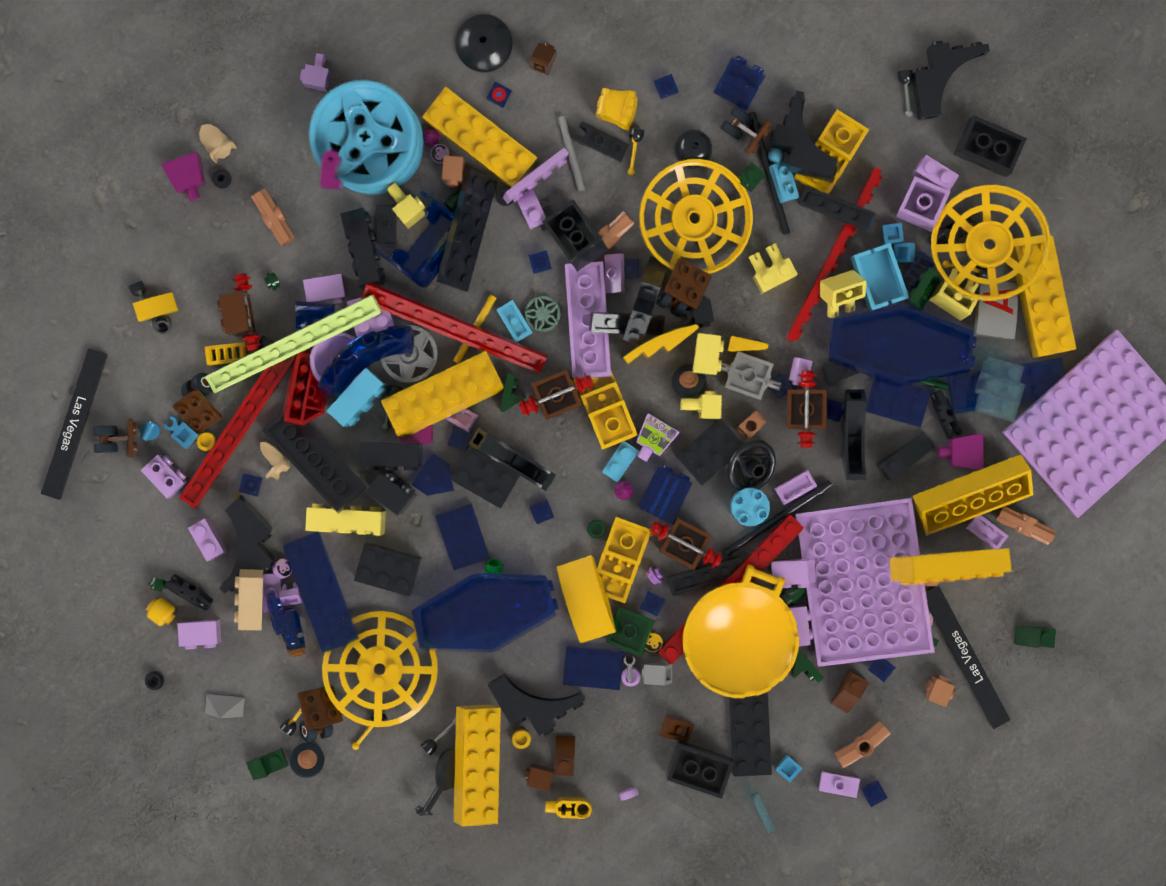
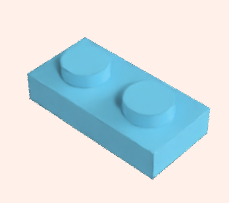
(514, 321)
(620, 461)

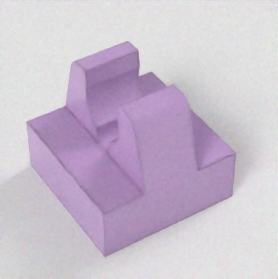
(290, 596)

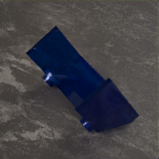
(425, 256)

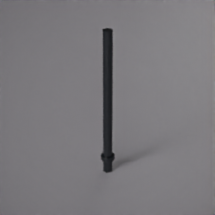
(766, 163)
(779, 517)

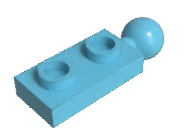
(782, 178)

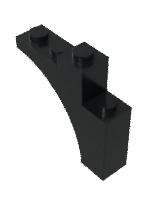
(931, 82)
(803, 155)
(250, 530)
(541, 711)

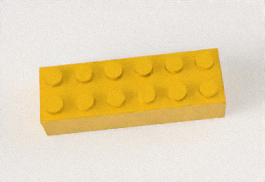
(479, 138)
(1045, 304)
(442, 395)
(973, 495)
(950, 566)
(477, 765)

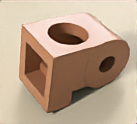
(750, 425)

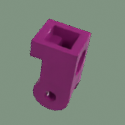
(329, 171)
(421, 437)

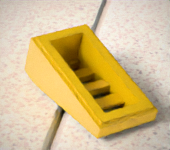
(741, 344)
(209, 355)

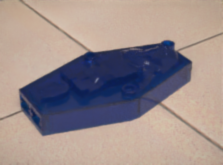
(901, 345)
(484, 612)

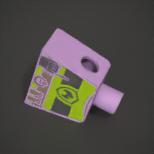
(654, 437)

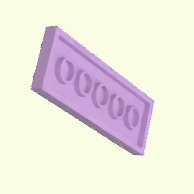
(587, 295)

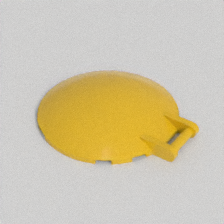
(741, 637)

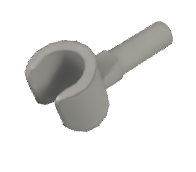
(629, 668)

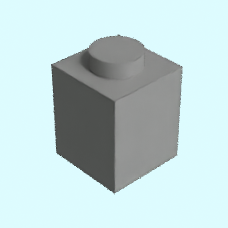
(657, 673)

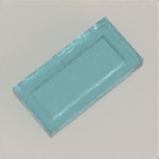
(763, 813)

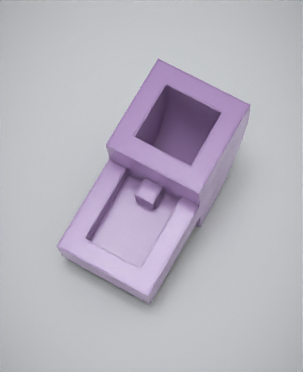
(531, 209)

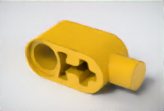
(555, 807)

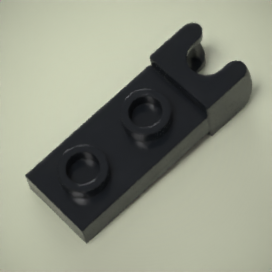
(602, 142)

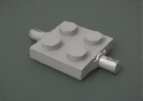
(749, 375)

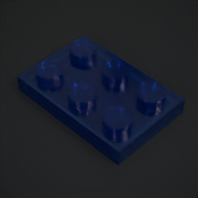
(897, 402)
(462, 537)
(593, 668)

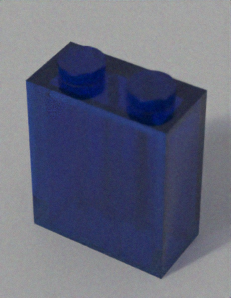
(665, 494)

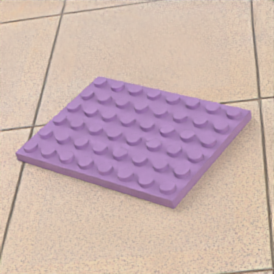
(1093, 424)
(853, 601)

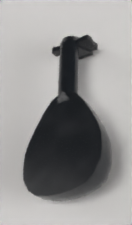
(444, 780)

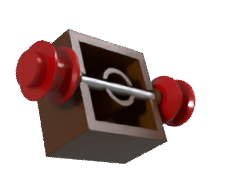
(238, 313)
(556, 394)
(807, 409)
(685, 543)

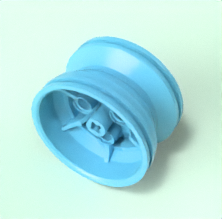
(377, 126)

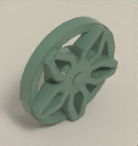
(542, 313)

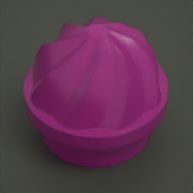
(431, 137)
(623, 490)

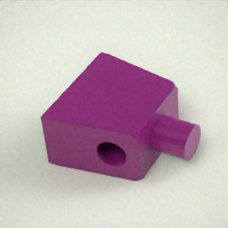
(186, 174)
(964, 452)

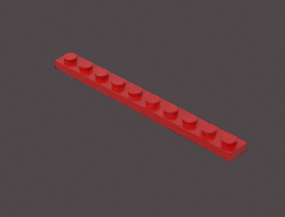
(830, 264)
(456, 328)
(235, 432)
(759, 558)

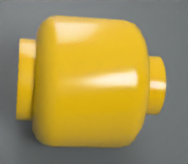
(160, 611)

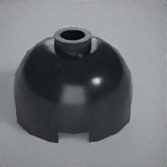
(693, 145)

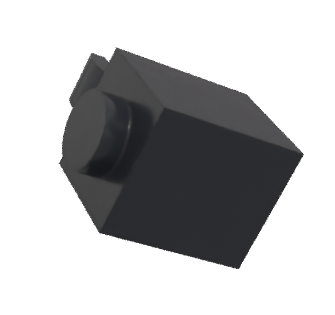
(701, 315)

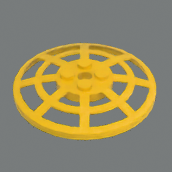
(703, 208)
(991, 231)
(380, 683)

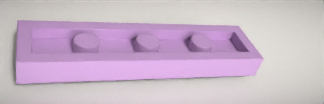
(530, 180)

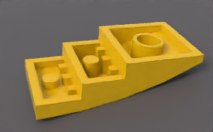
(838, 140)
(666, 342)
(608, 412)
(622, 558)
(586, 599)

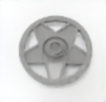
(418, 358)

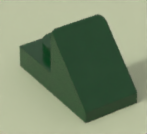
(510, 400)
(1035, 636)
(802, 663)
(267, 764)

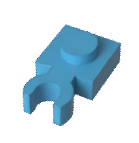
(182, 433)

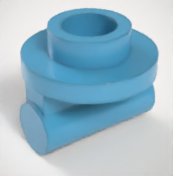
(149, 430)

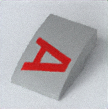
(997, 317)

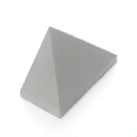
(224, 706)

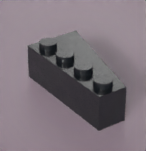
(362, 247)

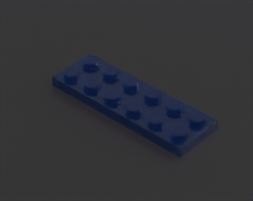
(1036, 376)
(321, 592)

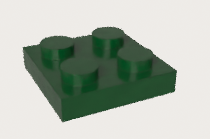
(920, 295)
(631, 631)

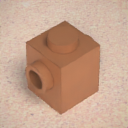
(939, 690)

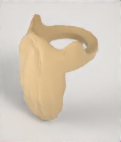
(215, 142)
(276, 459)

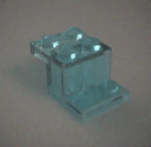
(999, 389)

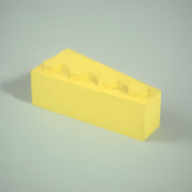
(347, 521)

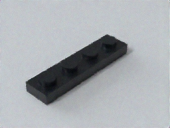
(837, 208)
(617, 323)
(703, 576)

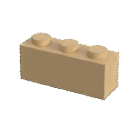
(249, 599)

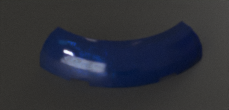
(362, 353)

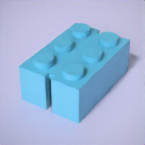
(882, 277)
(357, 398)

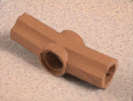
(273, 217)
(612, 232)
(1025, 525)
(873, 737)

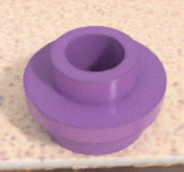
(655, 575)

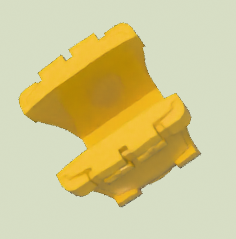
(617, 107)

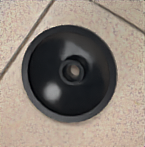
(487, 55)

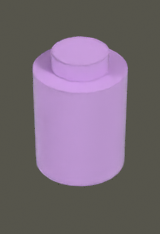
(797, 367)

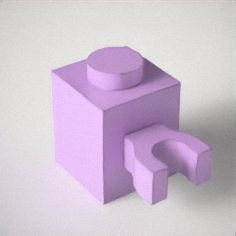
(316, 76)

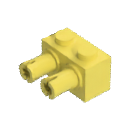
(407, 208)
(780, 272)
(842, 290)
(952, 301)
(707, 354)
(706, 405)

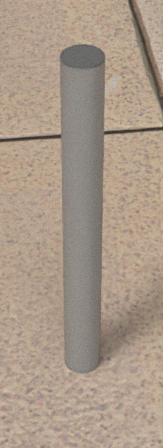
(572, 156)

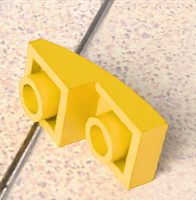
(155, 306)

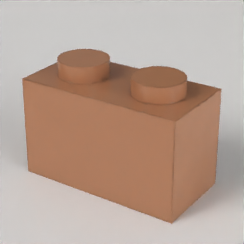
(453, 171)

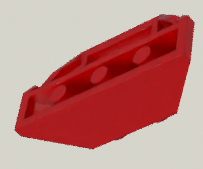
(303, 397)

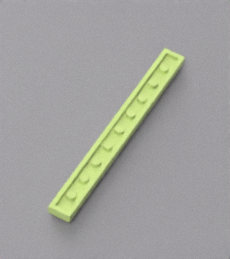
(294, 343)

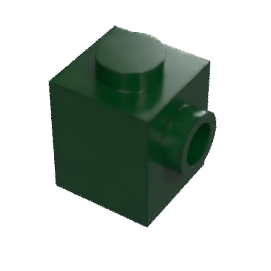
(751, 177)

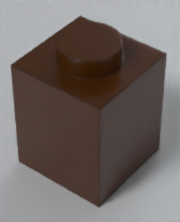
(539, 777)

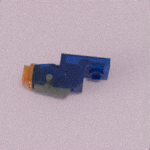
(288, 624)

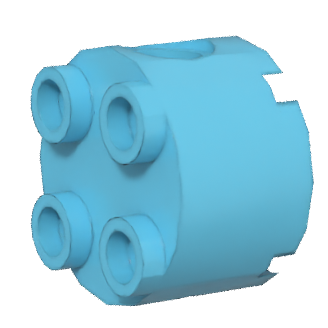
(749, 506)

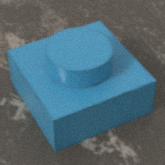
(892, 233)
(904, 252)
(788, 768)

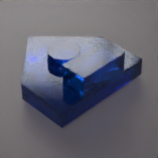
(434, 477)

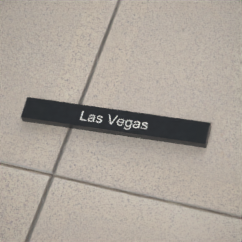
(74, 424)
(966, 657)

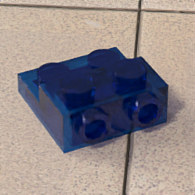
(740, 82)

